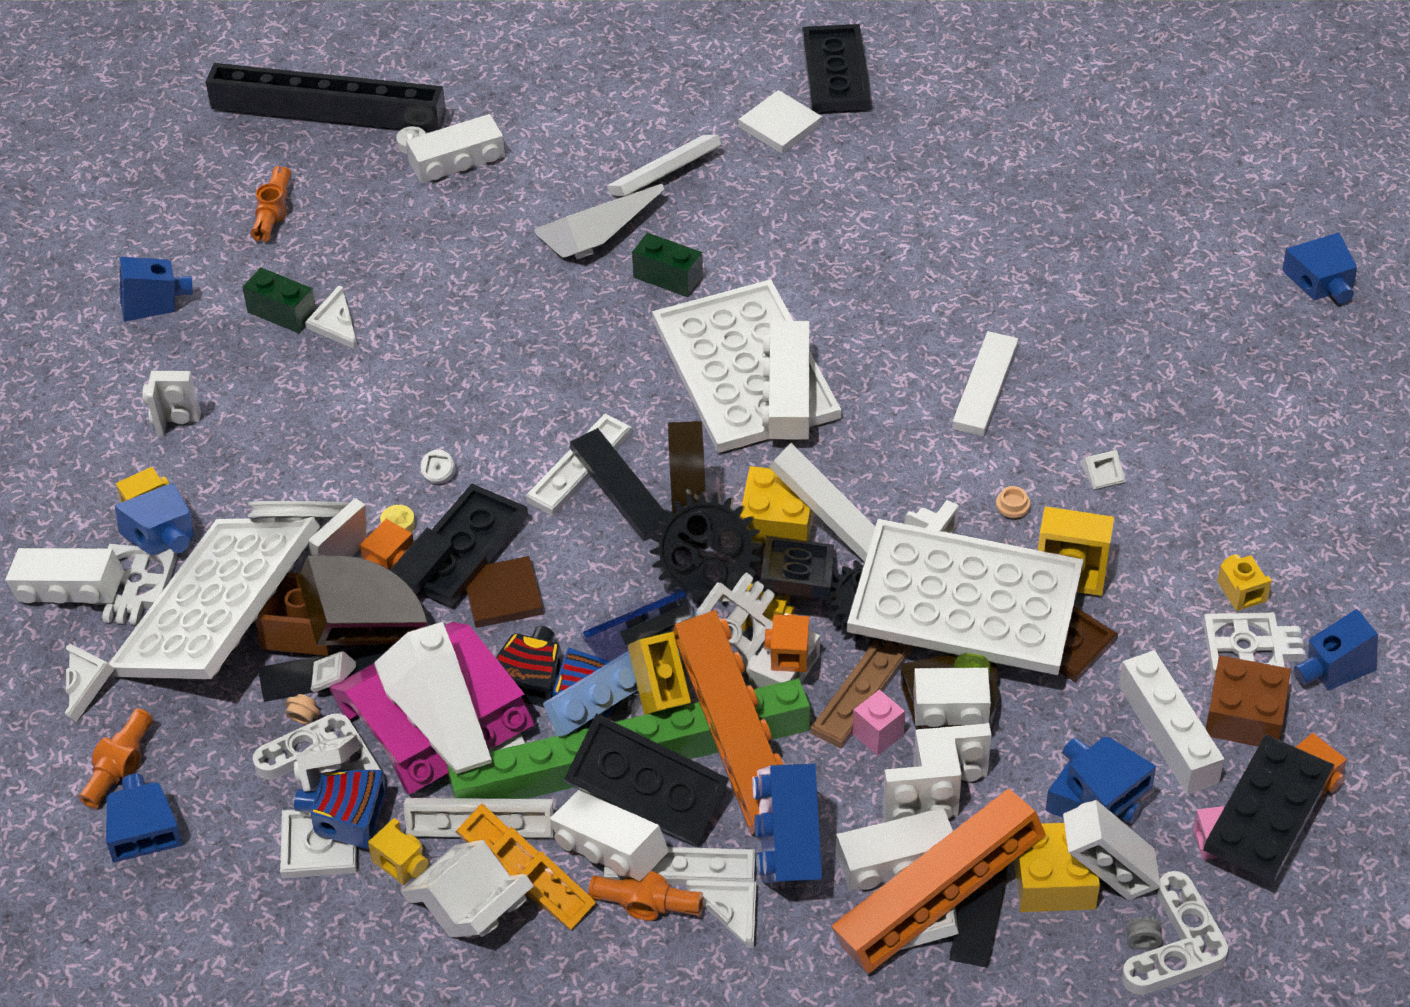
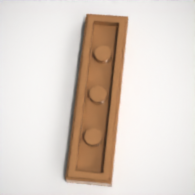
(870, 675)

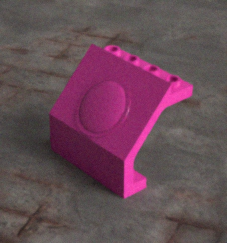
(416, 763)

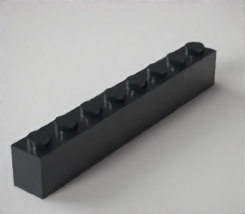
(325, 97)

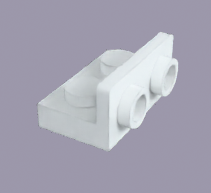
(171, 399)
(322, 758)

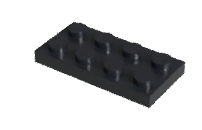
(836, 68)
(478, 529)
(646, 779)
(1269, 808)

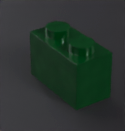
(667, 264)
(279, 300)

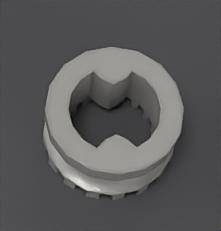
(1144, 933)

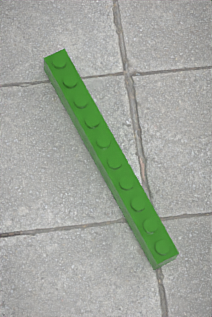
(542, 765)

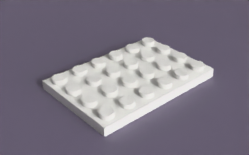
(720, 361)
(966, 596)
(213, 598)

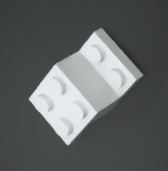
(939, 764)
(468, 890)

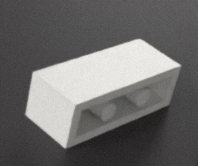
(455, 148)
(65, 575)
(609, 835)
(885, 849)
(1111, 850)

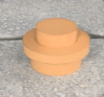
(1013, 502)
(302, 709)

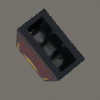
(533, 663)

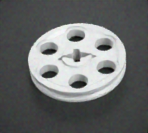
(282, 509)

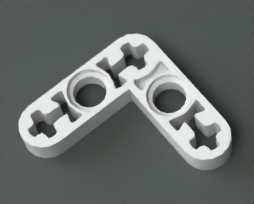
(313, 732)
(1188, 949)

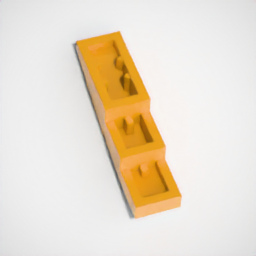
(552, 886)

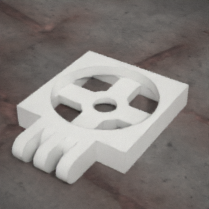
(130, 601)
(747, 604)
(1283, 640)

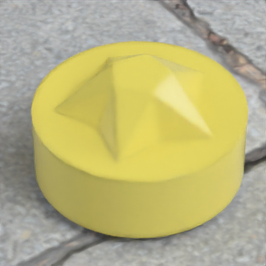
(399, 515)

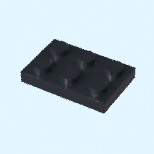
(797, 568)
(656, 621)

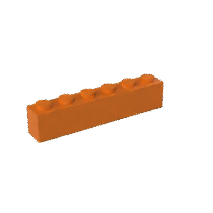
(726, 705)
(938, 880)

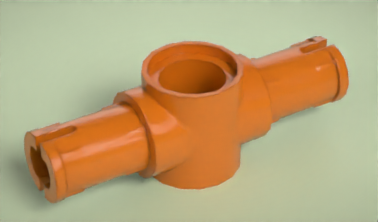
(271, 203)
(116, 758)
(647, 896)

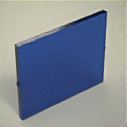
(631, 612)

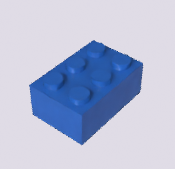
(787, 823)

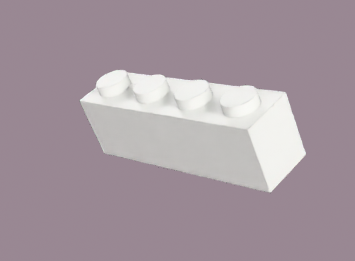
(787, 381)
(1171, 722)

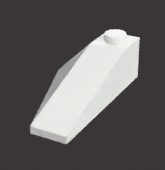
(594, 226)
(429, 687)

